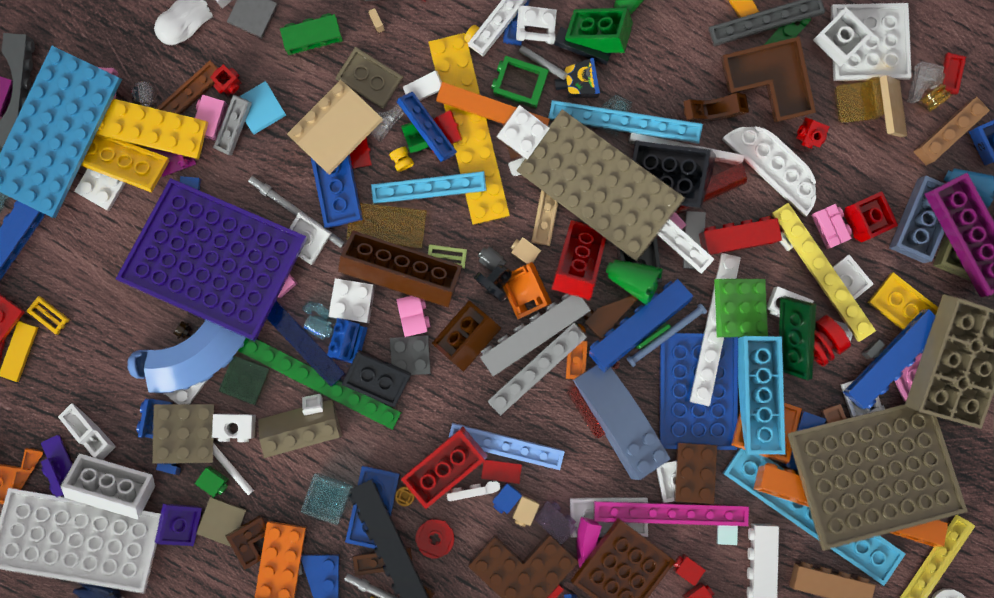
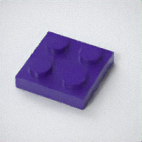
(178, 525)

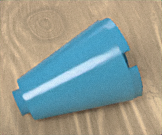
(983, 183)

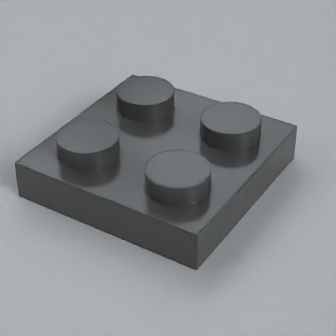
(411, 354)

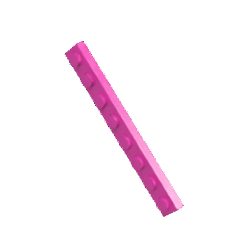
(671, 513)

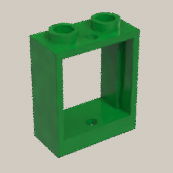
(502, 67)

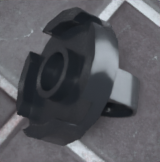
(494, 282)

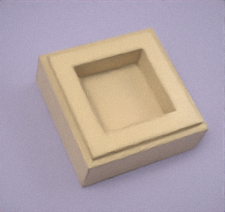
(376, 20)

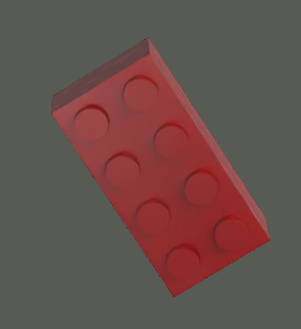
(579, 261)
(444, 467)

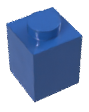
(506, 498)

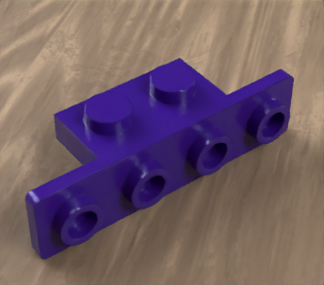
(56, 465)

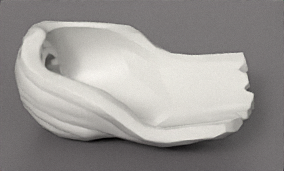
(181, 21)

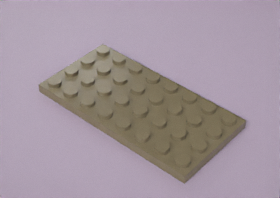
(601, 185)

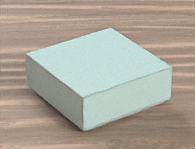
(727, 535)

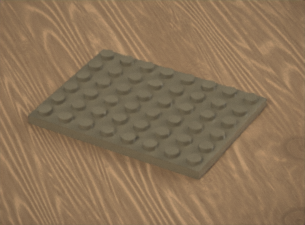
(875, 474)

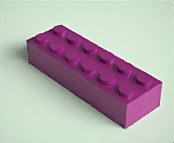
(967, 228)

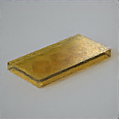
(391, 224)

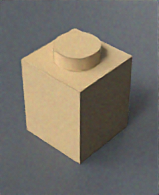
(525, 251)
(525, 511)

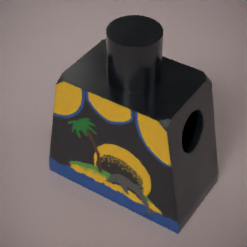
(580, 81)

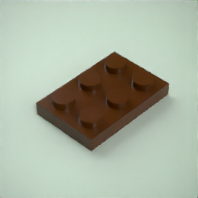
(695, 473)

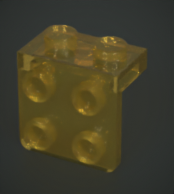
(860, 101)

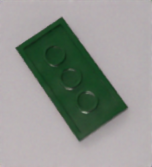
(798, 336)

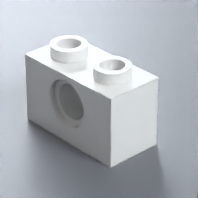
(245, 425)

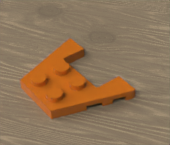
(14, 476)

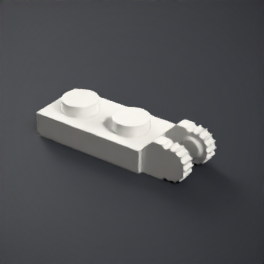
(475, 490)

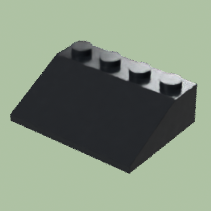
(679, 167)

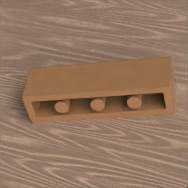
(951, 131)
(829, 584)

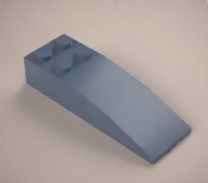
(622, 422)

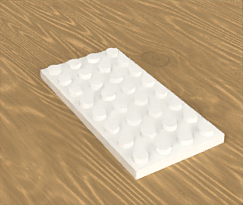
(76, 541)

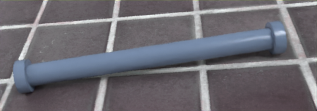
(666, 335)

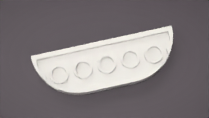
(776, 165)

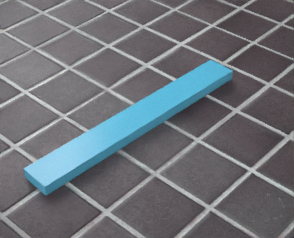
(630, 122)

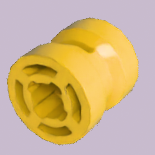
(401, 159)

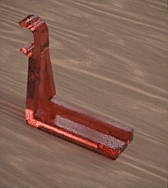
(584, 409)

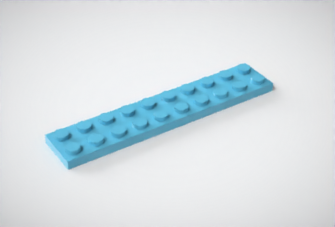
(872, 556)

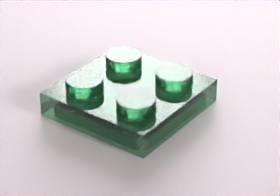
(244, 380)

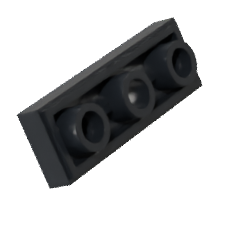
(598, 56)

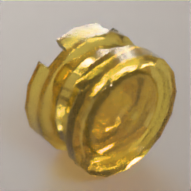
(936, 97)

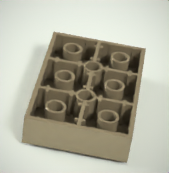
(956, 364)

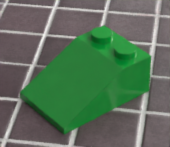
(600, 29)

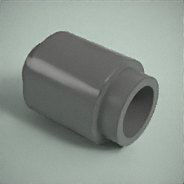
(491, 258)

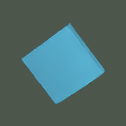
(264, 108)

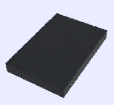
(376, 378)

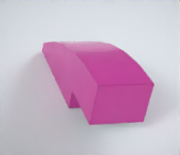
(587, 538)

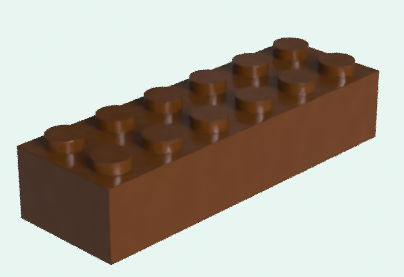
(399, 268)

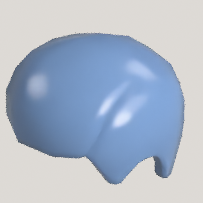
(136, 363)

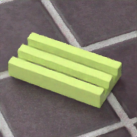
(450, 249)

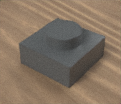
(873, 350)

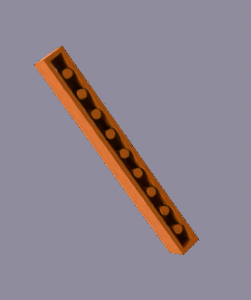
(788, 486)

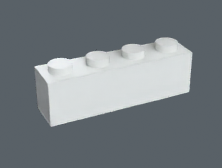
(763, 560)

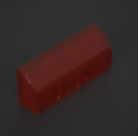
(721, 184)

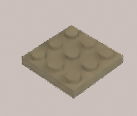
(182, 433)

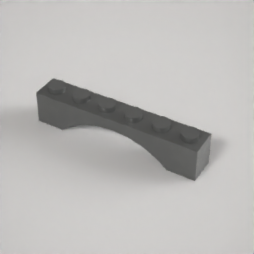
(18, 52)

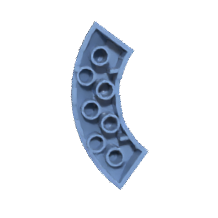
(191, 360)

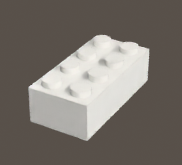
(108, 486)

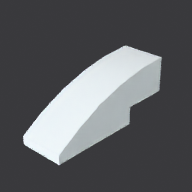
(86, 432)

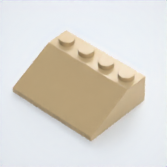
(335, 127)

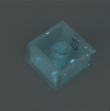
(326, 499)

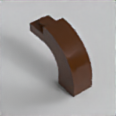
(716, 109)

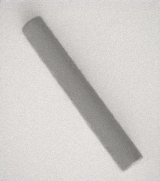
(543, 62)

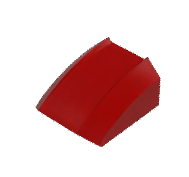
(870, 217)

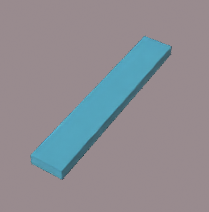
(428, 187)

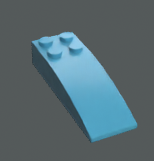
(761, 394)

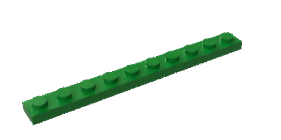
(309, 377)

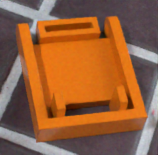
(524, 287)

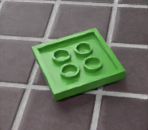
(741, 307)

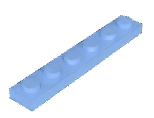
(514, 447)

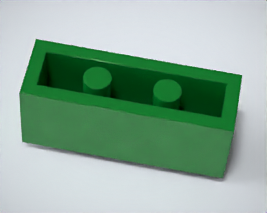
(311, 34)

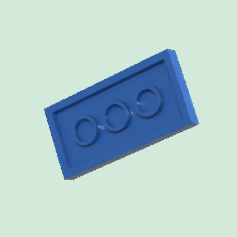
(337, 194)
(387, 486)

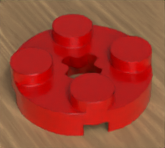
(425, 543)

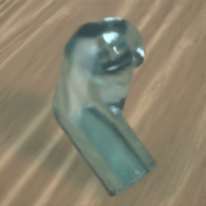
(317, 307)

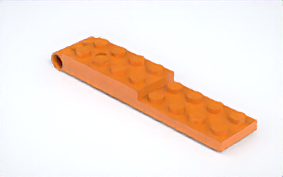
(280, 560)

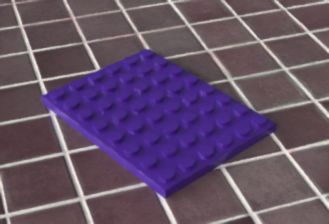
(212, 259)

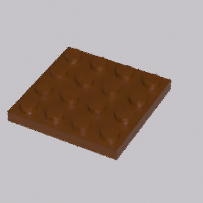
(622, 565)

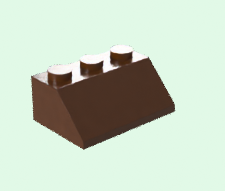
(466, 335)

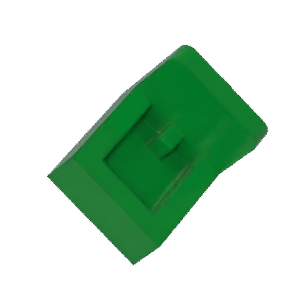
(413, 138)

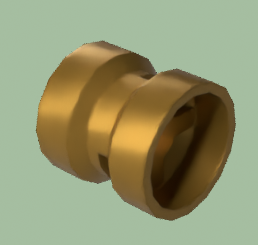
(404, 492)

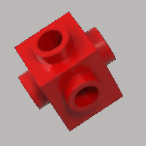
(220, 77)
(812, 133)

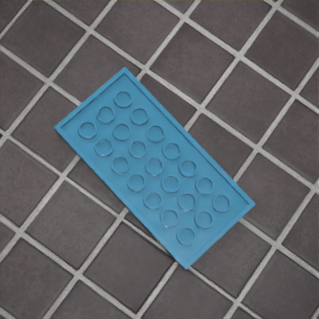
(55, 130)

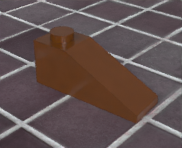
(605, 317)

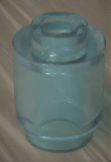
(318, 327)

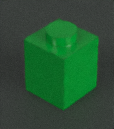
(212, 482)

